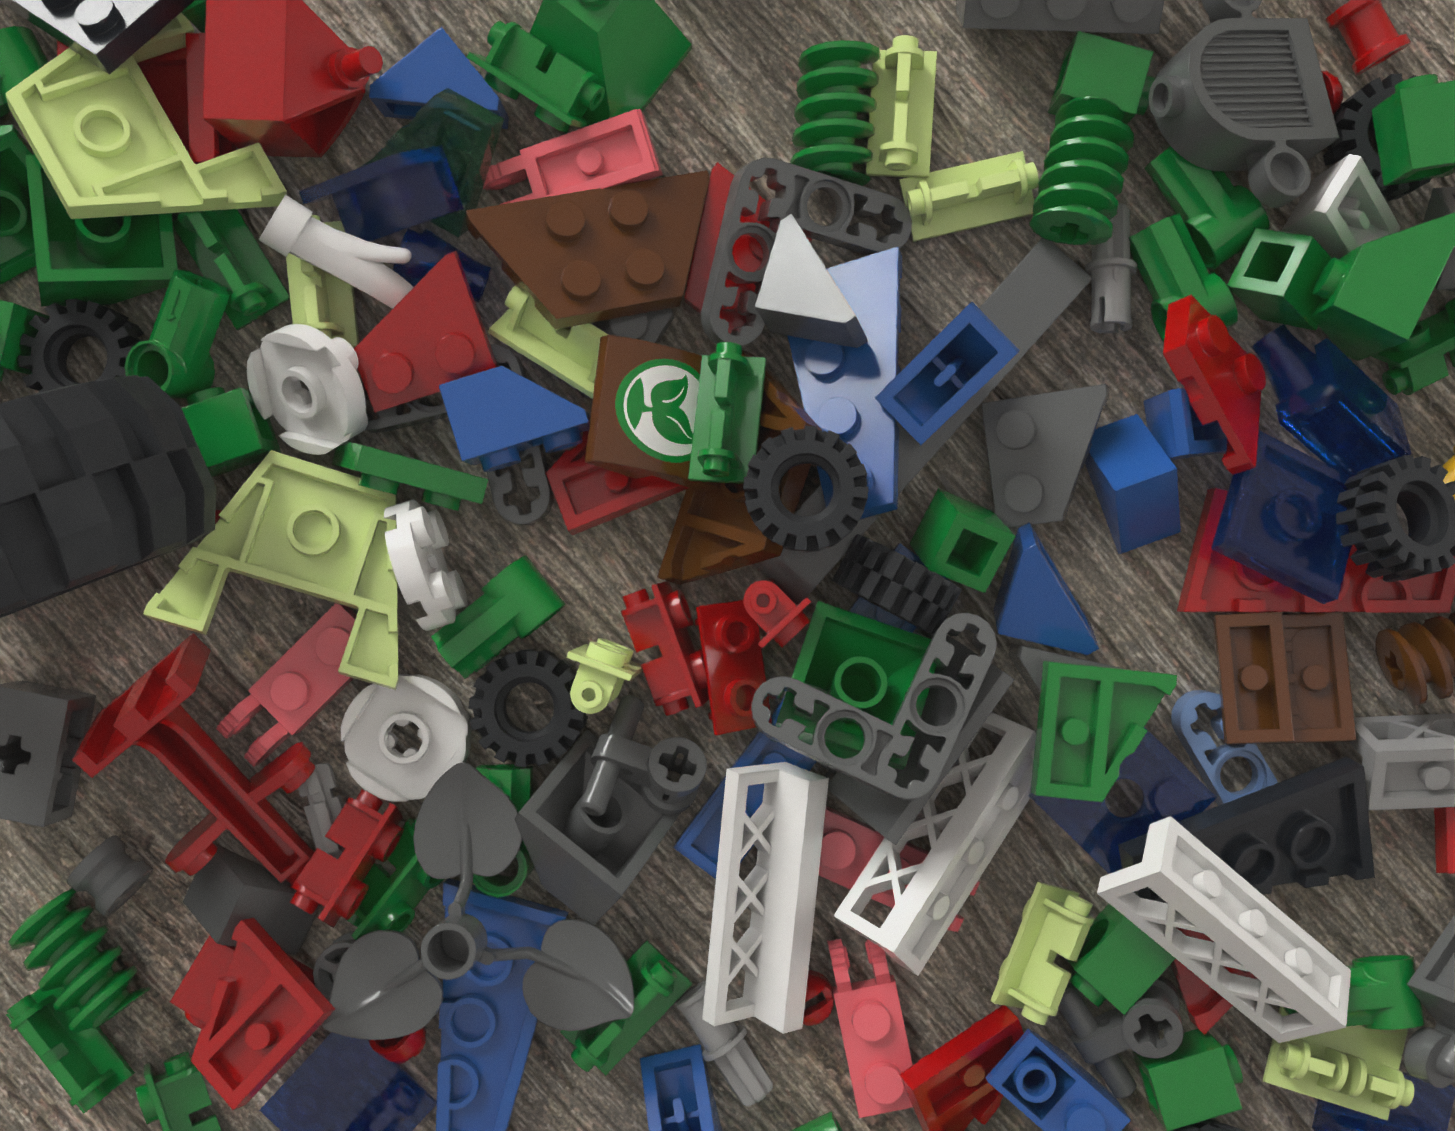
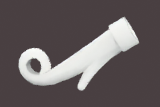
(337, 252)

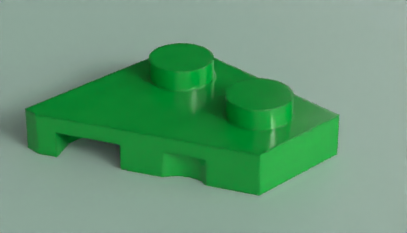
(387, 470)
(1090, 725)

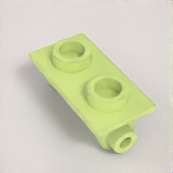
(903, 110)
(970, 195)
(322, 298)
(563, 351)
(600, 674)
(1051, 924)

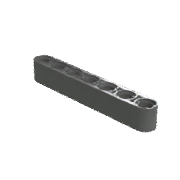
(1022, 311)

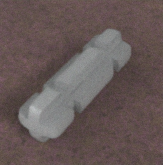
(322, 807)

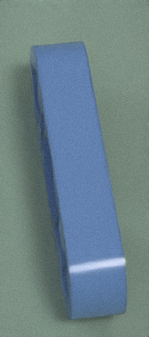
(1199, 741)

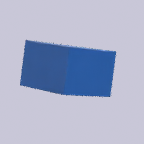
(427, 71)
(947, 373)
(1179, 429)
(1134, 483)
(1037, 601)
(679, 1091)

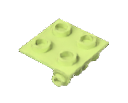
(1344, 1067)

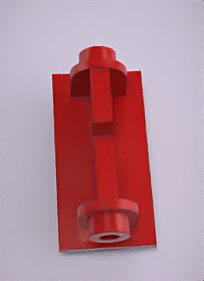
(775, 612)
(665, 624)
(731, 664)
(339, 882)

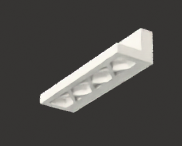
(956, 855)
(777, 891)
(1245, 930)

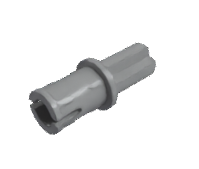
(1111, 278)
(727, 1049)

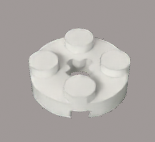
(335, 400)
(421, 565)
(370, 744)

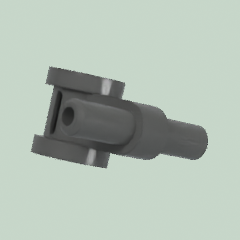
(647, 766)
(1106, 1035)

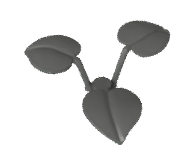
(391, 992)

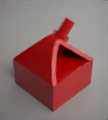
(280, 76)

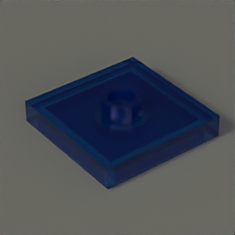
(1285, 520)

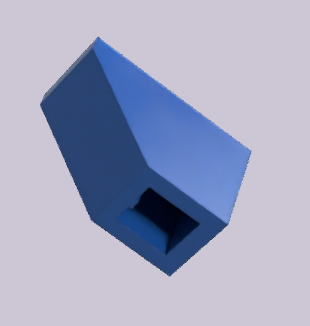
(504, 413)
(1055, 1088)

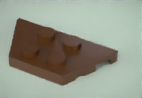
(599, 248)
(714, 525)

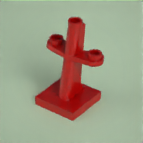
(152, 718)

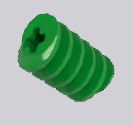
(831, 108)
(1082, 173)
(76, 963)

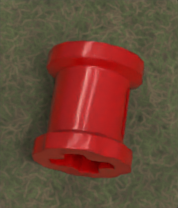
(1367, 33)

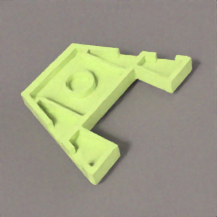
(115, 147)
(307, 534)

